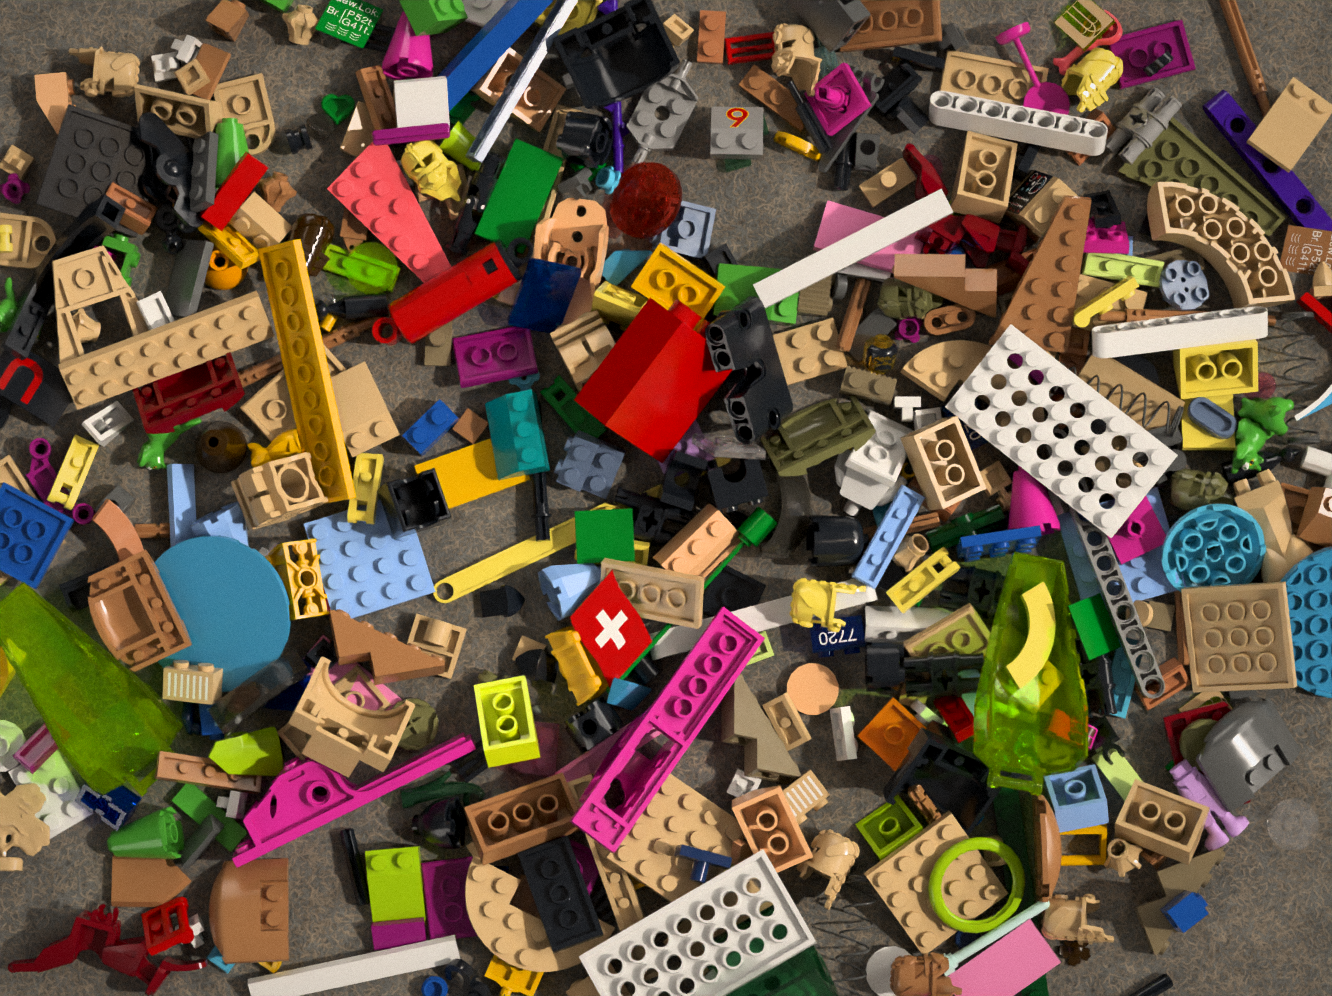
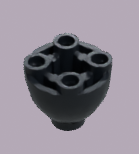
(442, 823)

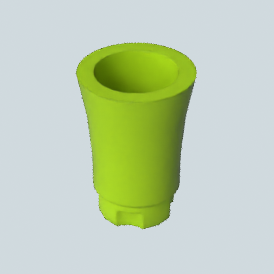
(458, 145)

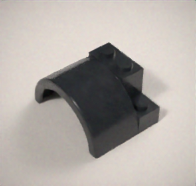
(621, 57)
(947, 773)

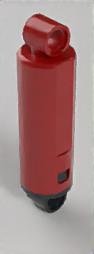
(454, 292)

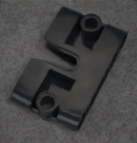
(745, 341)

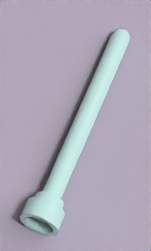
(993, 935)

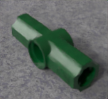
(966, 525)

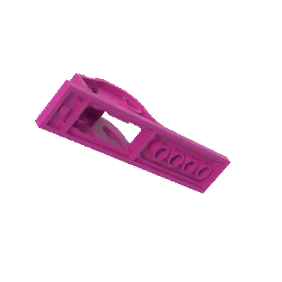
(677, 714)
(303, 810)

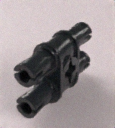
(661, 512)
(973, 579)
(935, 664)
(1101, 684)

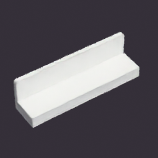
(891, 623)

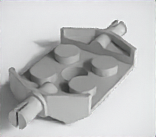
(672, 94)

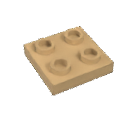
(438, 639)

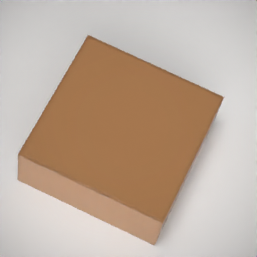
(470, 426)

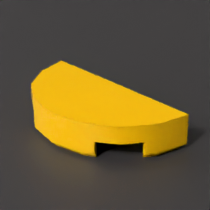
(797, 145)

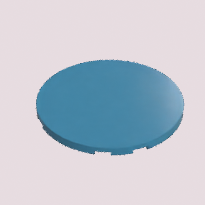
(228, 604)
(1311, 620)

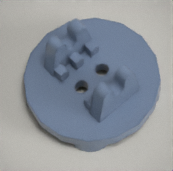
(1192, 280)

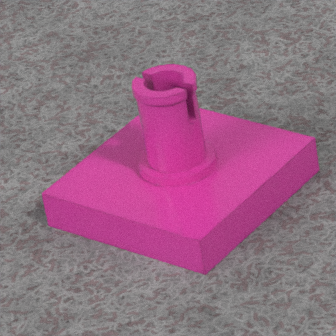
(1138, 533)

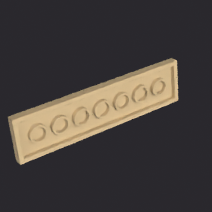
(166, 350)

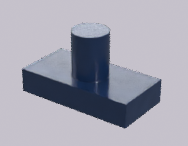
(702, 860)

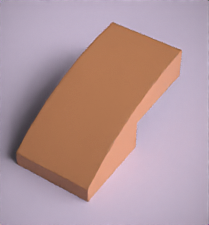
(1076, 350)

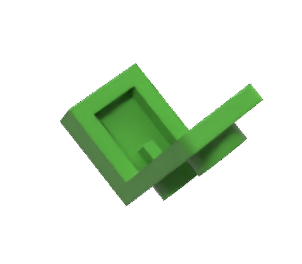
(120, 244)

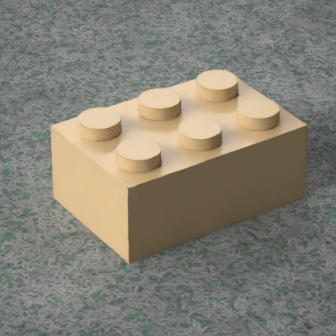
(943, 463)

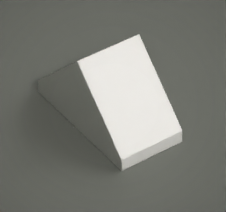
(108, 423)

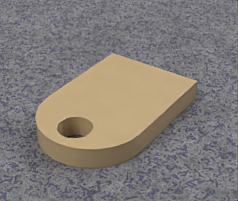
(249, 103)
(24, 236)

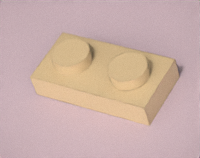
(786, 721)

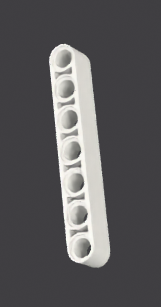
(1017, 123)
(1179, 332)

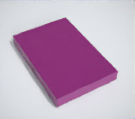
(1145, 46)
(494, 356)
(446, 898)

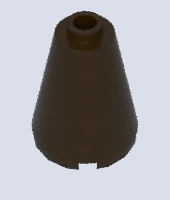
(229, 451)

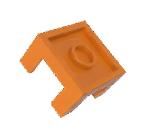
(891, 733)

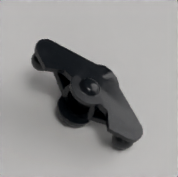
(169, 170)

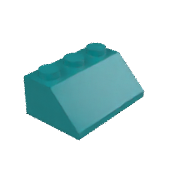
(517, 435)

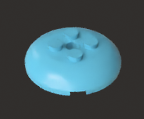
(1233, 560)

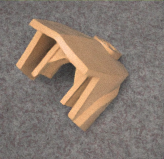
(556, 244)

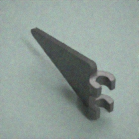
(871, 85)

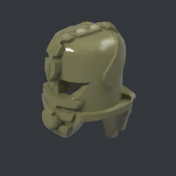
(905, 300)
(1197, 488)

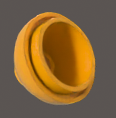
(226, 276)

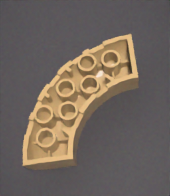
(1223, 238)

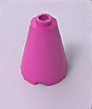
(408, 53)
(1031, 504)

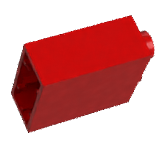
(654, 379)

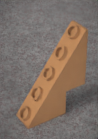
(948, 278)
(388, 657)

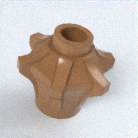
(276, 190)

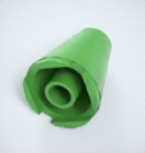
(231, 147)
(149, 837)

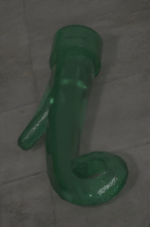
(438, 789)

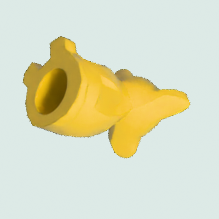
(281, 447)

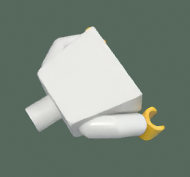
(862, 489)

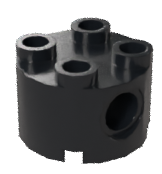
(585, 139)
(882, 665)
(581, 731)

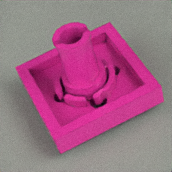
(832, 96)
(1106, 239)

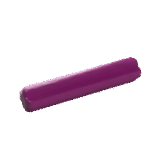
(411, 134)

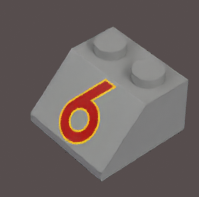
(736, 133)

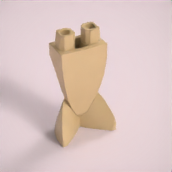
(1272, 514)

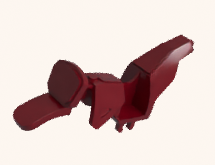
(973, 233)
(102, 935)

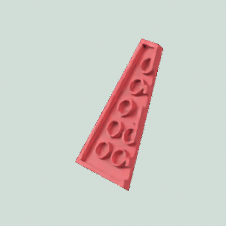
(384, 202)

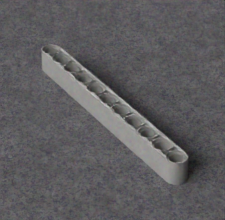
(1113, 602)

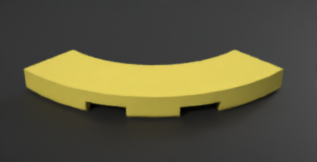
(1039, 638)

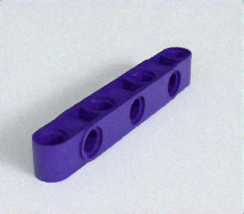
(1283, 186)

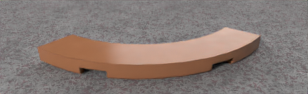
(118, 530)

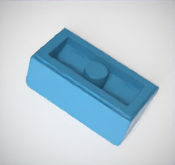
(626, 694)

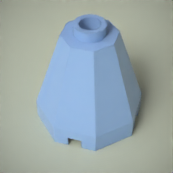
(225, 522)
(568, 586)

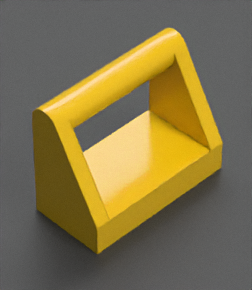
(1080, 860)

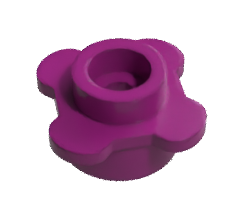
(12, 195)
(911, 335)

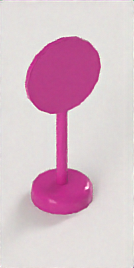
(1043, 95)

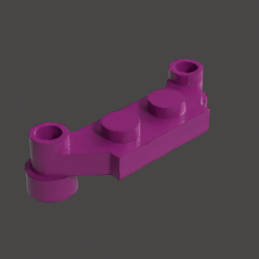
(43, 477)

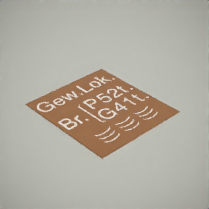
(1305, 249)

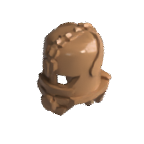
(922, 976)

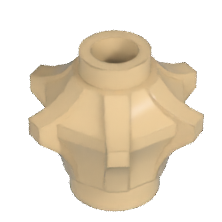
(301, 24)
(86, 327)
(911, 552)
(1122, 856)

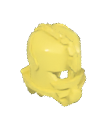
(1092, 78)
(431, 170)
(818, 599)

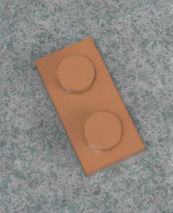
(711, 37)

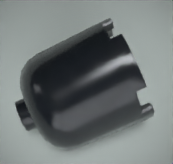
(835, 541)

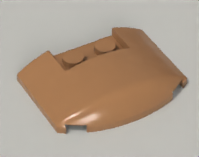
(136, 612)
(1046, 848)
(251, 911)

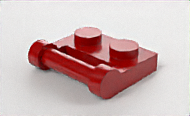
(159, 929)

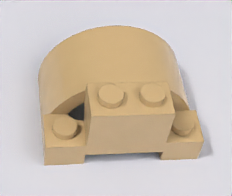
(343, 731)

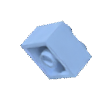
(1077, 798)

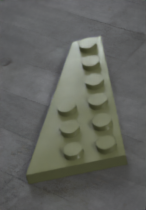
(1185, 159)

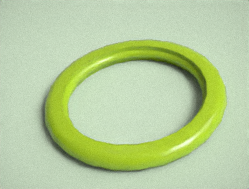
(951, 854)

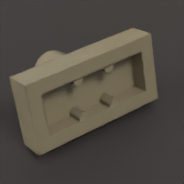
(439, 346)

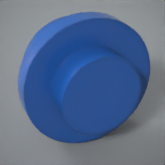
(434, 986)

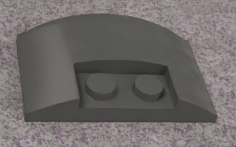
(1246, 751)

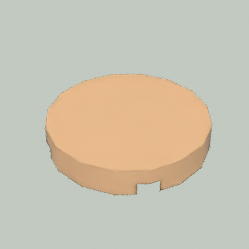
(813, 688)

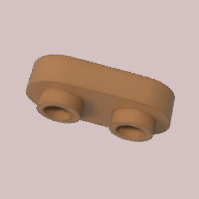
(948, 319)

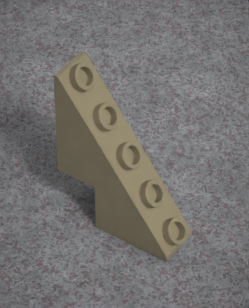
(748, 726)
(1173, 881)

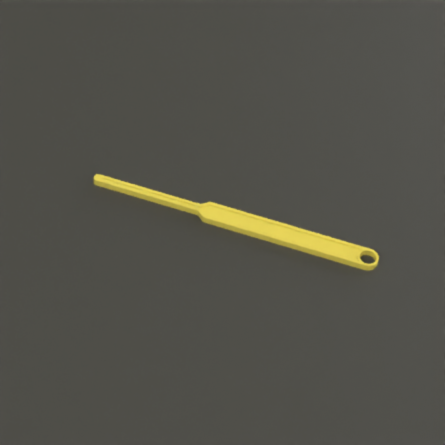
(529, 551)

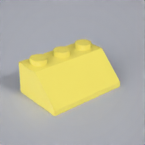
(1217, 369)

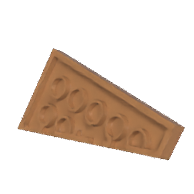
(1048, 289)

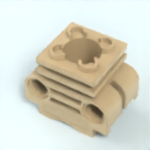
(583, 346)
(278, 491)

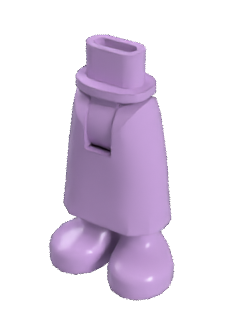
(1196, 787)

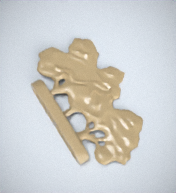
(19, 821)

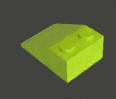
(395, 883)

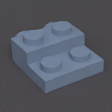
(689, 232)
(589, 464)

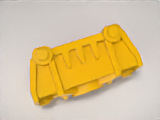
(290, 575)
(577, 665)

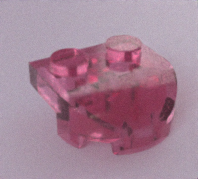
(548, 743)

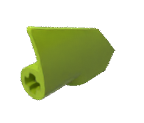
(249, 753)

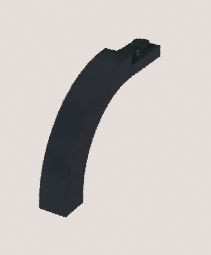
(37, 298)

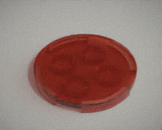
(646, 200)

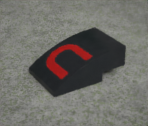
(34, 386)

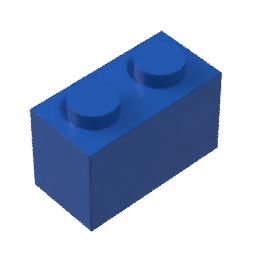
(430, 427)
(1185, 910)

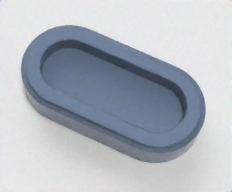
(1211, 418)

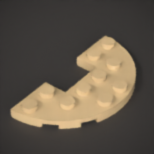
(951, 363)
(510, 931)

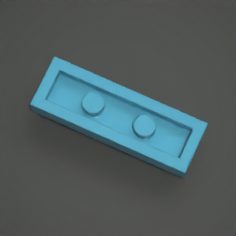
(1123, 679)

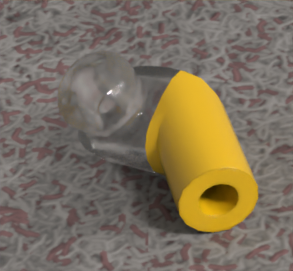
(330, 319)

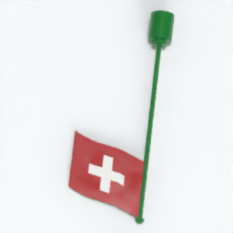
(614, 628)

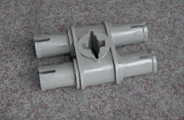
(1142, 125)

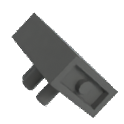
(832, 20)

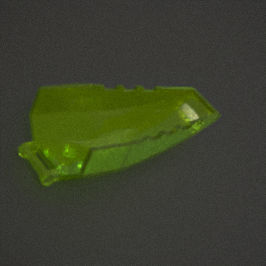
(90, 701)
(1046, 721)

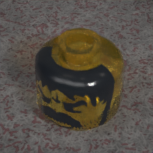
(879, 354)

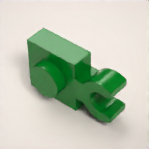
(463, 109)

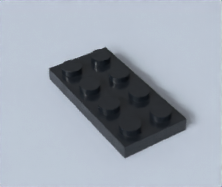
(560, 894)

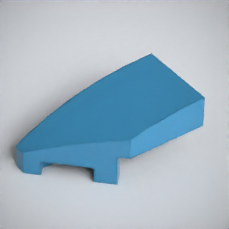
(622, 263)

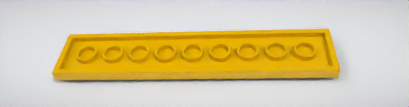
(306, 367)

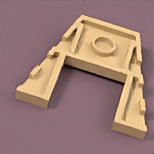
(84, 281)

